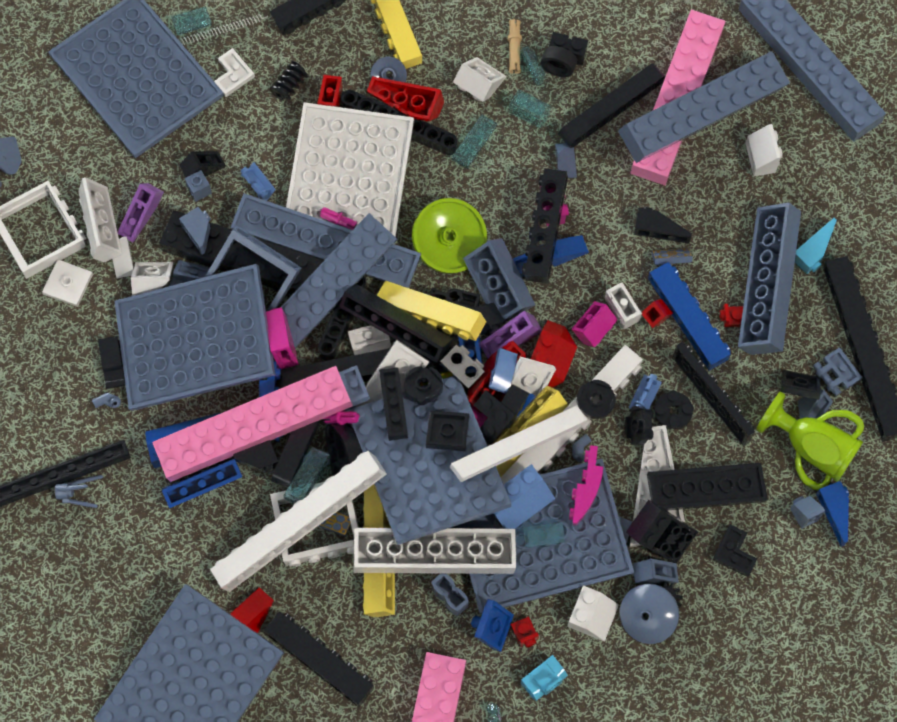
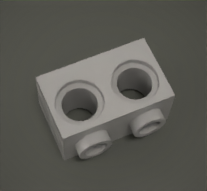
(459, 369)

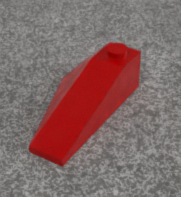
(411, 99)
(254, 610)

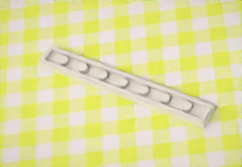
(518, 443)

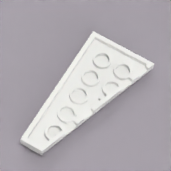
(655, 457)

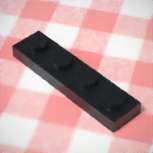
(393, 404)

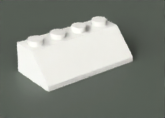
(99, 220)

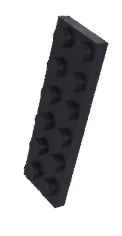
(717, 398)
(707, 486)

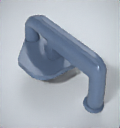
(9, 155)

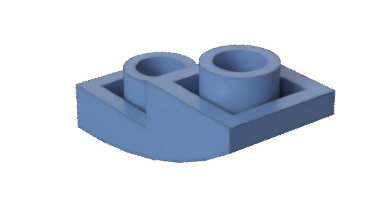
(503, 372)

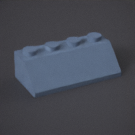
(499, 279)

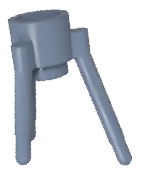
(66, 490)

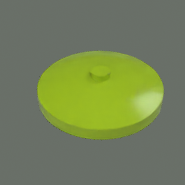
(447, 234)

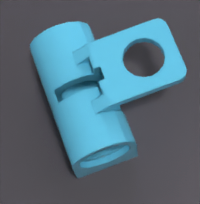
(544, 678)

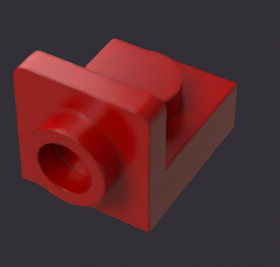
(731, 315)
(525, 632)

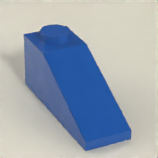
(836, 506)

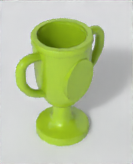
(816, 440)

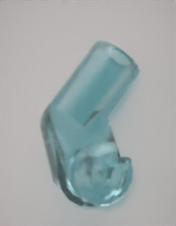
(494, 713)

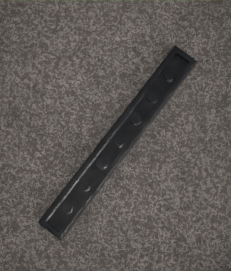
(63, 472)

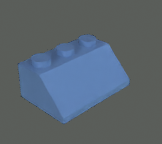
(527, 497)

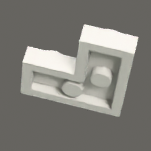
(237, 72)

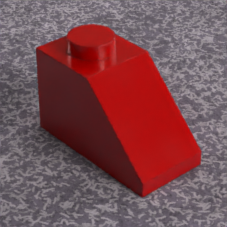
(330, 91)

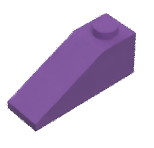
(140, 210)
(519, 330)

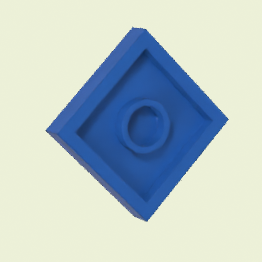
(492, 625)

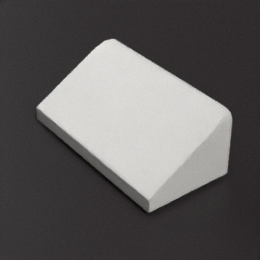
(123, 263)

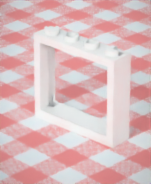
(25, 200)
(314, 555)

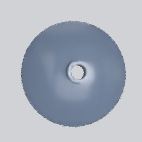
(659, 606)

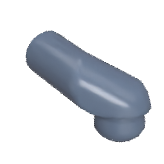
(107, 399)
(578, 448)

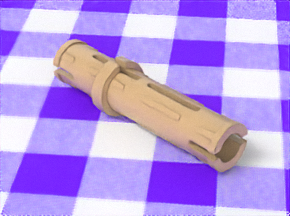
(514, 40)

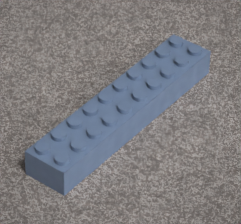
(814, 65)
(703, 107)

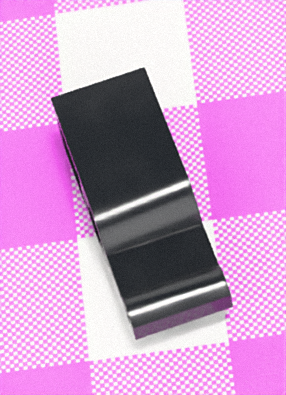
(464, 298)
(111, 362)

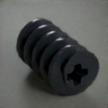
(288, 80)

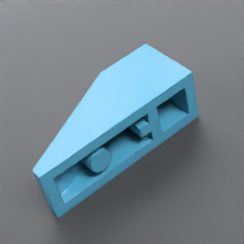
(812, 251)

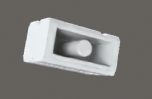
(623, 305)

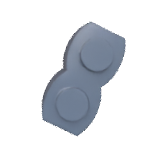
(445, 590)

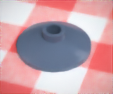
(389, 64)

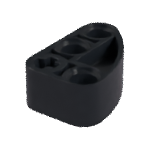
(341, 445)

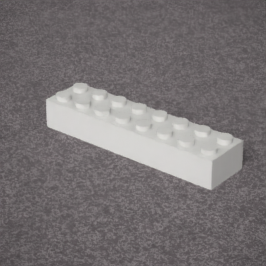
(441, 552)

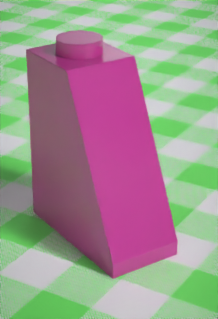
(281, 339)

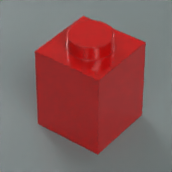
(656, 313)

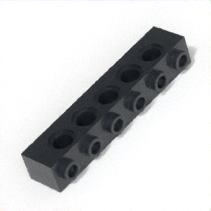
(550, 179)

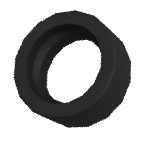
(558, 61)

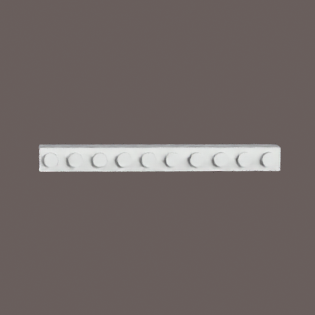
(616, 375)
(298, 521)

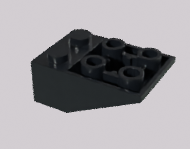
(661, 532)

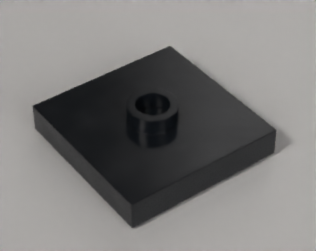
(800, 384)
(447, 430)

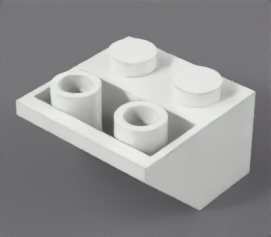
(764, 151)

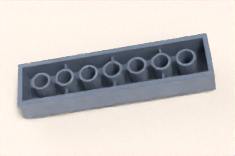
(769, 279)

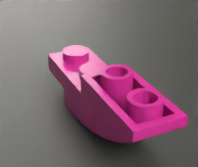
(586, 493)

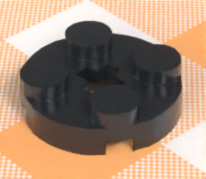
(426, 394)
(602, 408)
(684, 410)
(639, 425)

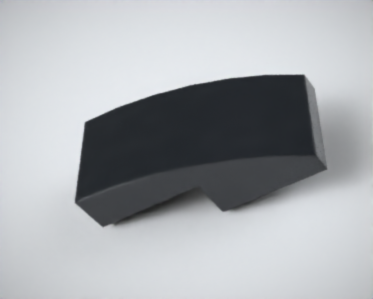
(515, 400)

